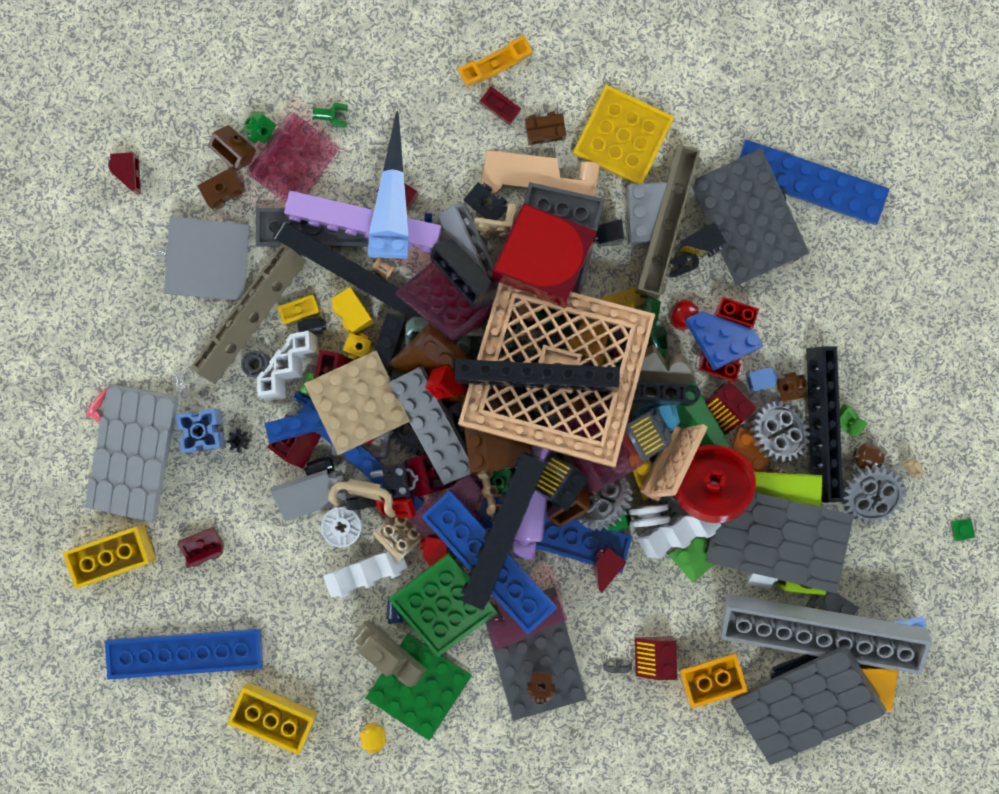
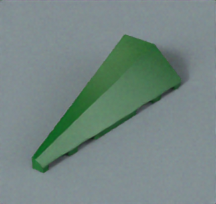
(700, 414)

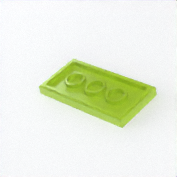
(792, 487)

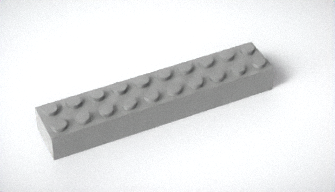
(822, 631)

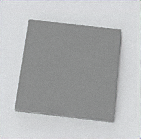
(206, 258)

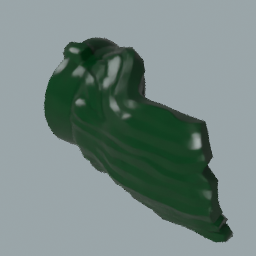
(658, 333)

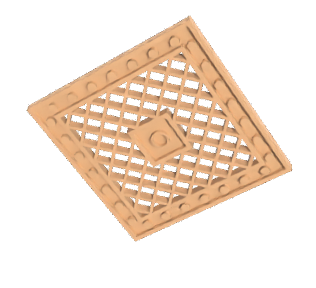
(585, 307)

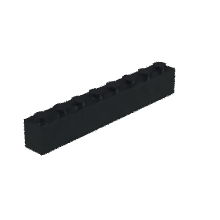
(504, 530)

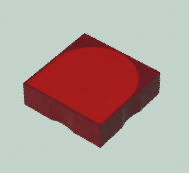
(544, 255)

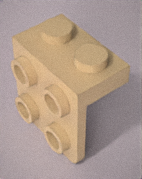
(497, 228)

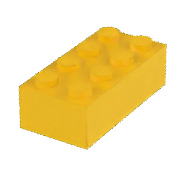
(109, 556)
(272, 718)

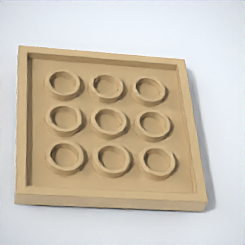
(356, 402)

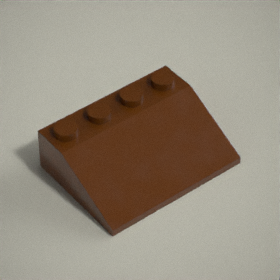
(432, 351)
(491, 452)

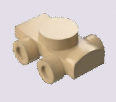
(913, 467)

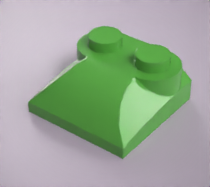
(692, 558)

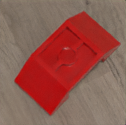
(737, 313)

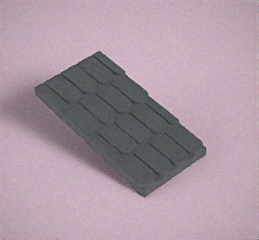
(785, 542)
(808, 705)

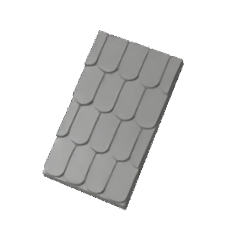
(131, 452)

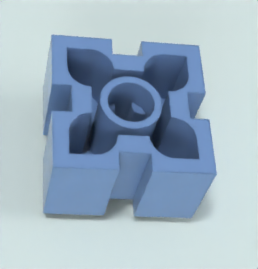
(192, 423)

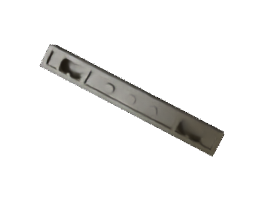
(672, 207)
(237, 326)

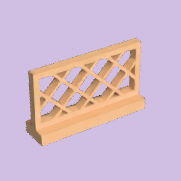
(673, 462)

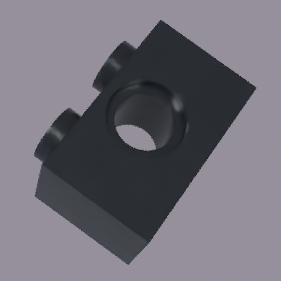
(476, 197)

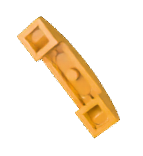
(495, 63)

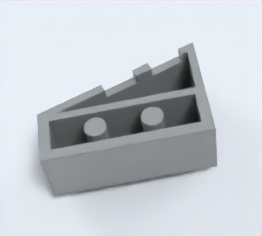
(643, 210)

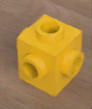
(352, 340)

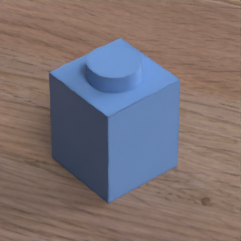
(761, 379)

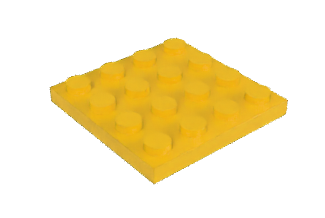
(623, 135)

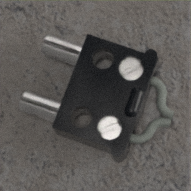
(398, 480)

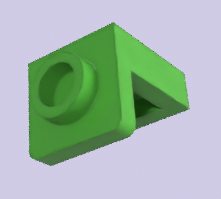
(850, 422)

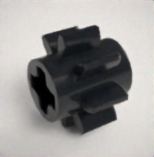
(238, 435)

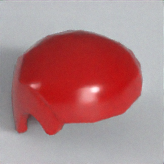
(680, 312)

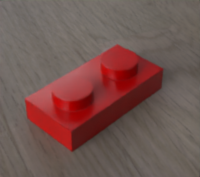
(401, 505)

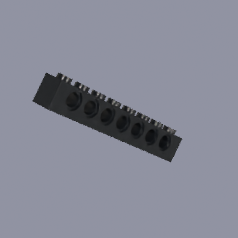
(537, 375)
(825, 420)

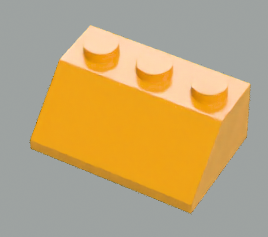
(712, 681)

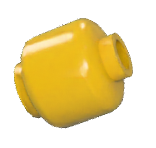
(373, 738)

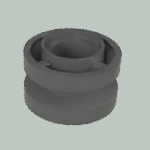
(249, 359)

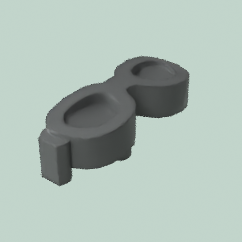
(618, 669)

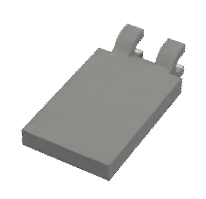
(307, 494)

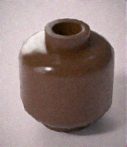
(868, 456)

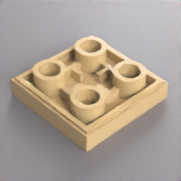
(397, 536)

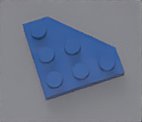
(722, 339)

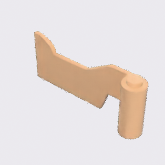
(520, 169)

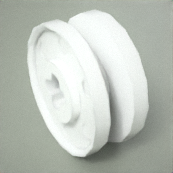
(649, 515)
(336, 536)

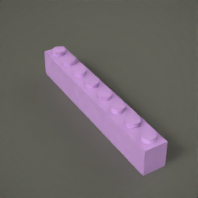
(353, 219)

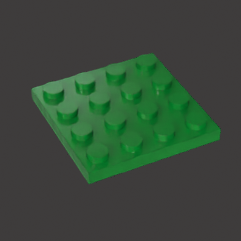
(436, 608)
(428, 701)

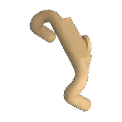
(365, 490)

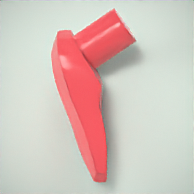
(97, 403)

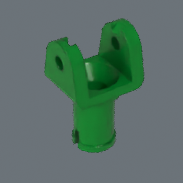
(329, 114)

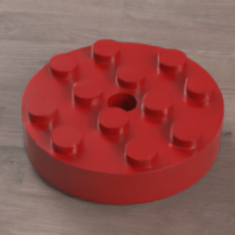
(712, 501)

